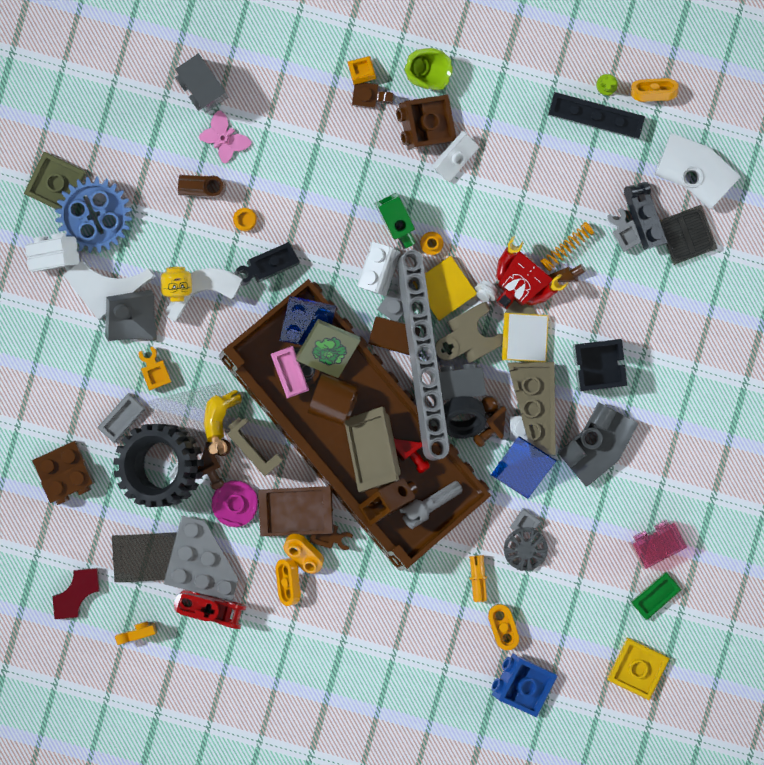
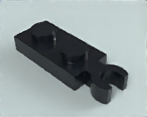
(269, 264)

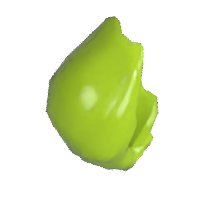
(429, 68)

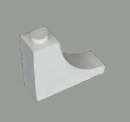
(94, 287)

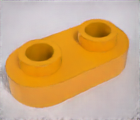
(654, 89)
(306, 555)
(288, 582)
(503, 626)

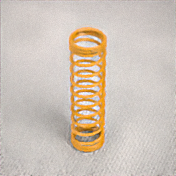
(545, 262)

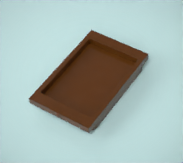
(296, 511)

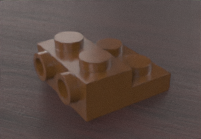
(426, 122)
(63, 473)

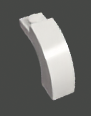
(203, 280)

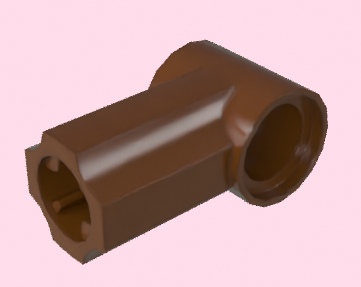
(198, 186)

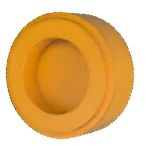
(244, 219)

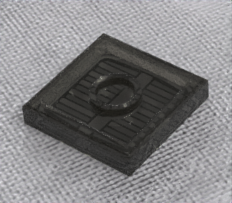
(687, 235)

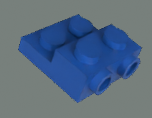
(523, 684)

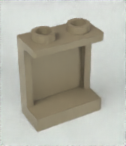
(249, 450)

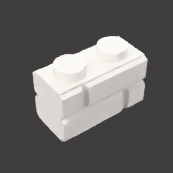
(52, 253)
(378, 268)

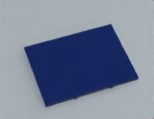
(523, 467)

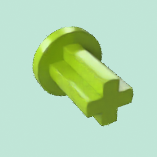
(606, 84)

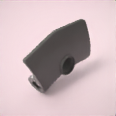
(613, 435)

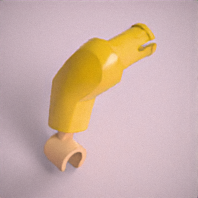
(213, 419)

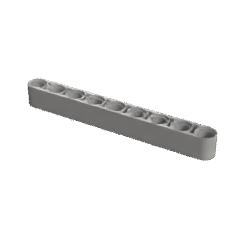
(428, 345)

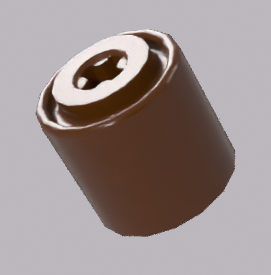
(333, 400)

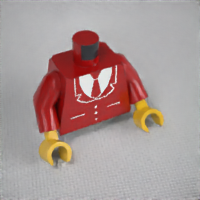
(523, 279)

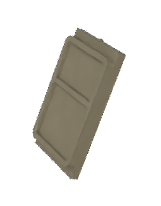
(372, 449)

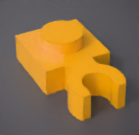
(155, 372)
(141, 630)

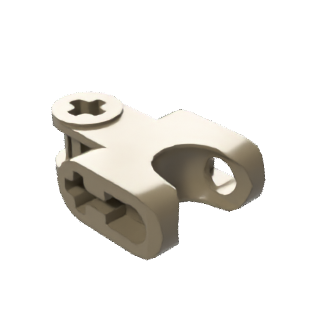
(466, 337)

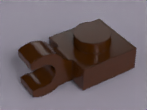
(367, 95)

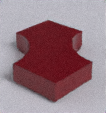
(69, 602)

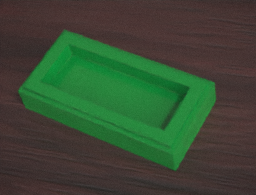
(655, 595)

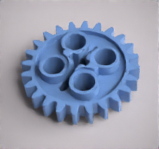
(113, 206)

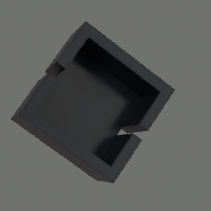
(599, 365)

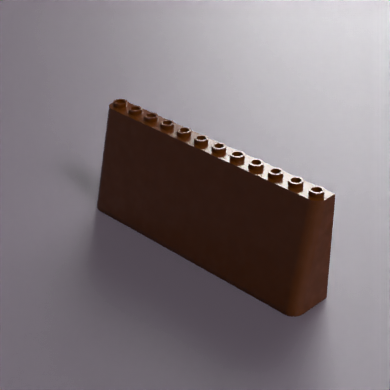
(326, 443)

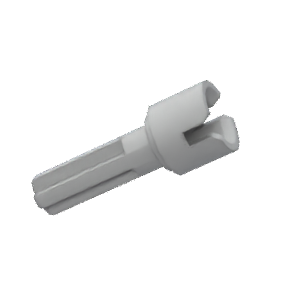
(419, 510)

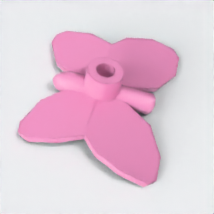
(222, 139)

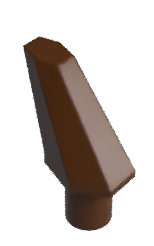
(569, 274)

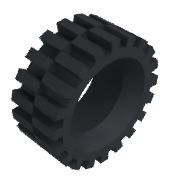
(132, 465)

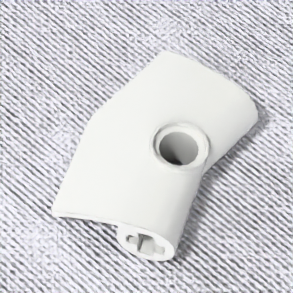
(712, 172)

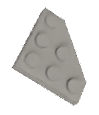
(199, 562)

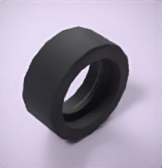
(466, 428)

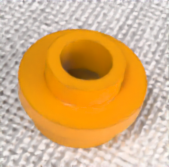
(439, 243)

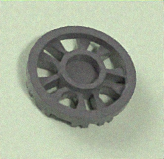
(525, 549)

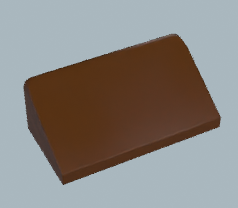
(390, 335)

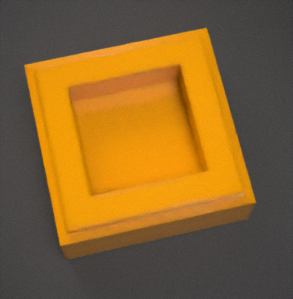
(361, 70)

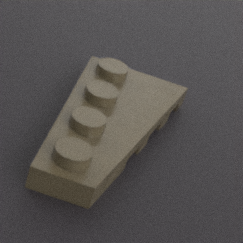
(536, 401)

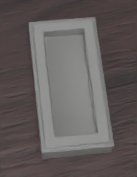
(121, 418)

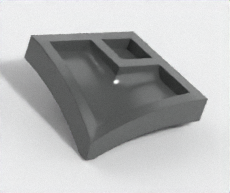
(130, 316)

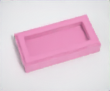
(289, 372)

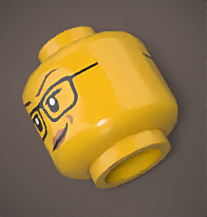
(176, 283)

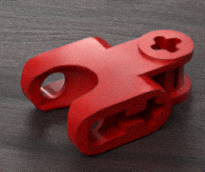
(221, 608)

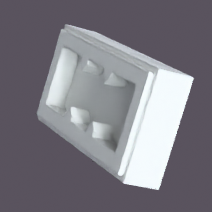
(455, 156)

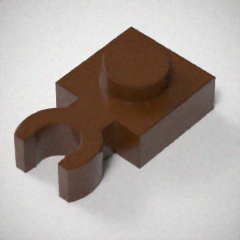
(327, 540)

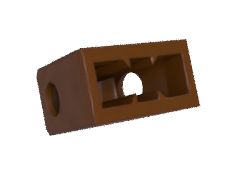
(393, 497)

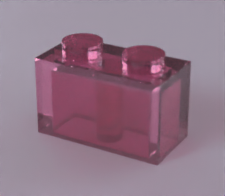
(658, 544)

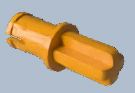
(478, 578)

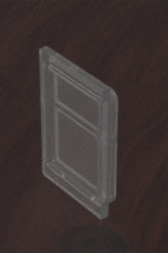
(186, 409)

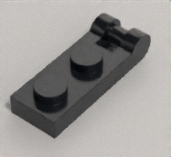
(645, 215)

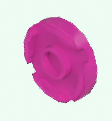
(235, 503)

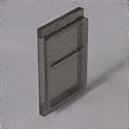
(141, 556)

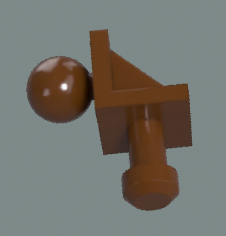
(495, 421)
(212, 463)

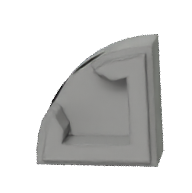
(525, 519)

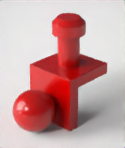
(409, 449)

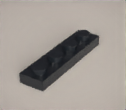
(596, 115)

